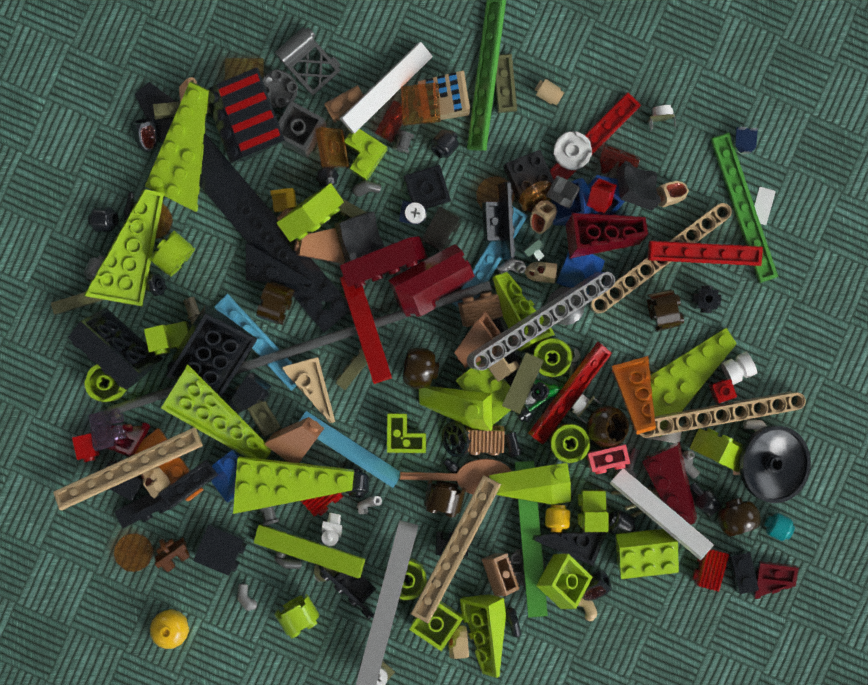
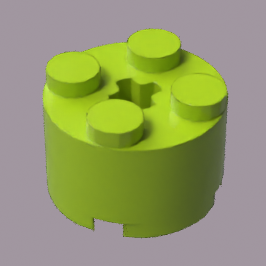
(172, 253)
(564, 357)
(96, 389)
(579, 438)
(415, 587)
(297, 615)

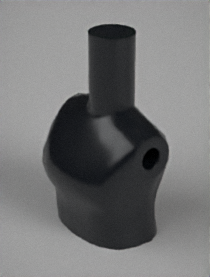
(706, 500)

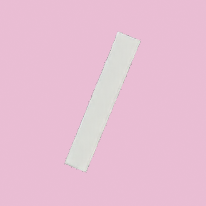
(386, 87)
(661, 514)

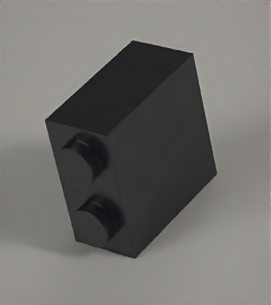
(220, 549)

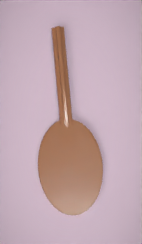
(467, 476)

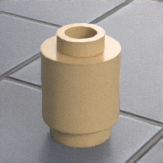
(549, 92)

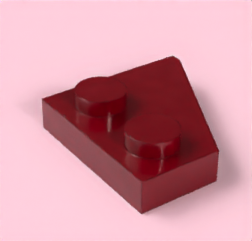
(130, 444)
(775, 577)

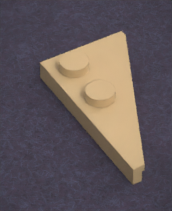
(310, 380)

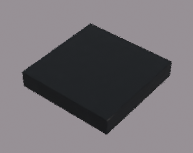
(427, 187)

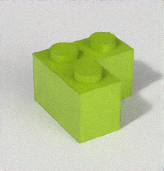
(369, 151)
(166, 337)
(399, 439)
(719, 449)
(593, 511)

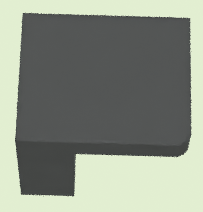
(563, 191)

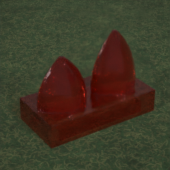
(391, 122)
(611, 155)

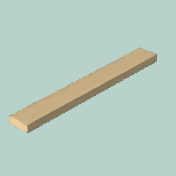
(127, 468)
(455, 549)

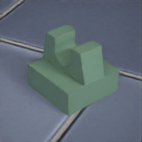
(533, 249)

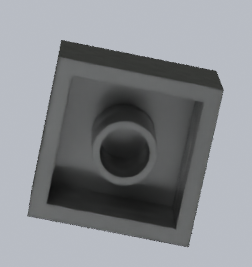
(299, 128)

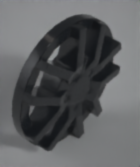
(455, 439)

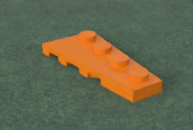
(636, 391)
(173, 469)

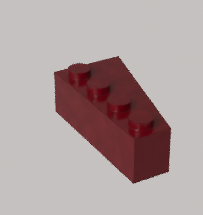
(602, 233)
(383, 261)
(671, 481)

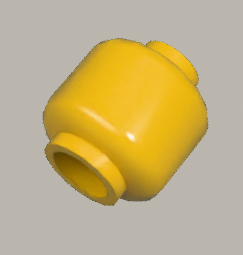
(557, 518)

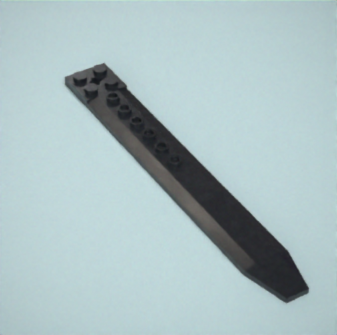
(254, 219)

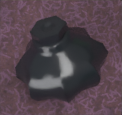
(326, 176)
(156, 285)

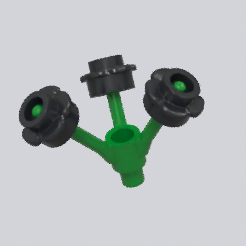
(542, 392)

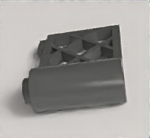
(297, 48)

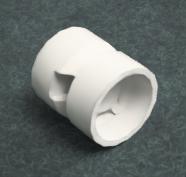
(738, 368)

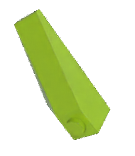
(517, 307)
(463, 406)
(539, 484)
(487, 624)

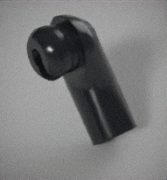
(513, 622)

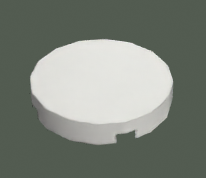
(572, 150)

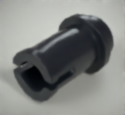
(513, 445)

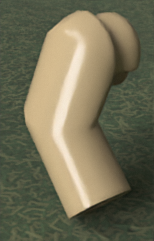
(590, 609)

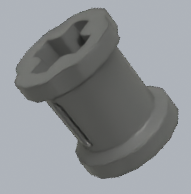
(403, 141)
(268, 515)

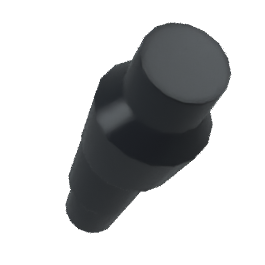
(129, 205)
(451, 465)

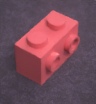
(606, 458)

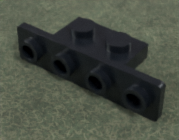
(499, 221)
(140, 510)
(356, 588)

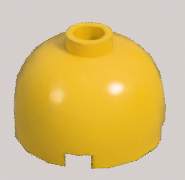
(169, 629)

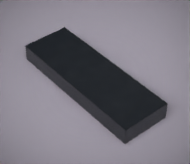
(188, 484)

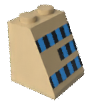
(452, 95)

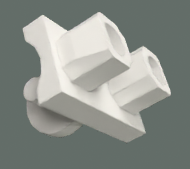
(331, 530)

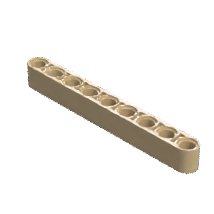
(654, 266)
(728, 413)

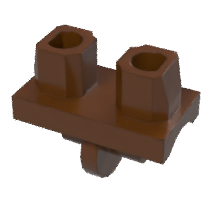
(168, 551)

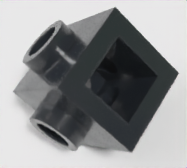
(699, 301)

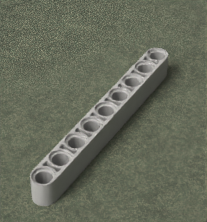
(533, 324)
(387, 603)

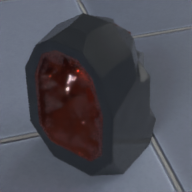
(144, 134)
(598, 587)

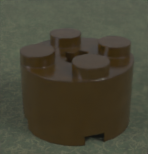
(275, 303)
(665, 310)
(444, 498)

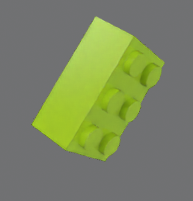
(311, 213)
(485, 382)
(646, 553)

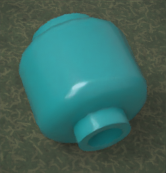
(779, 526)

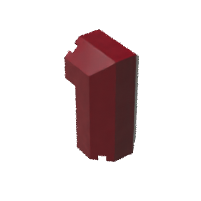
(430, 280)

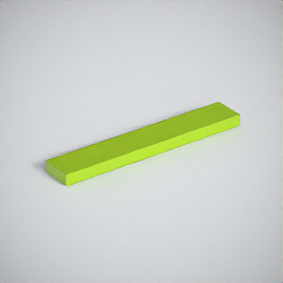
(309, 551)

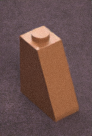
(321, 246)
(480, 333)
(295, 440)

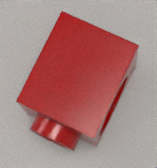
(601, 195)
(722, 391)
(84, 448)

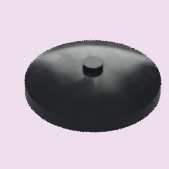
(775, 464)

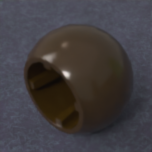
(420, 368)
(607, 426)
(738, 517)

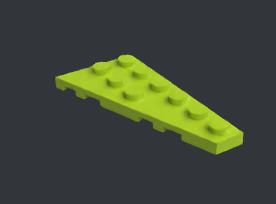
(181, 155)
(127, 263)
(683, 377)
(205, 410)
(273, 483)

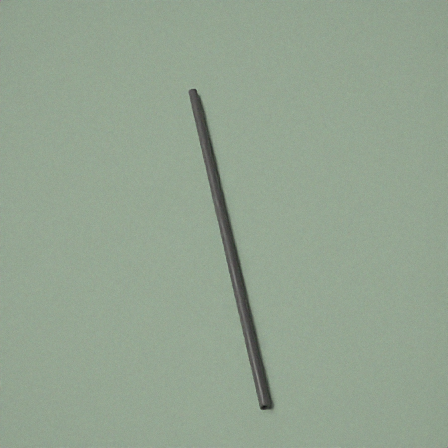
(308, 345)

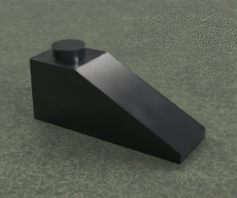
(250, 393)

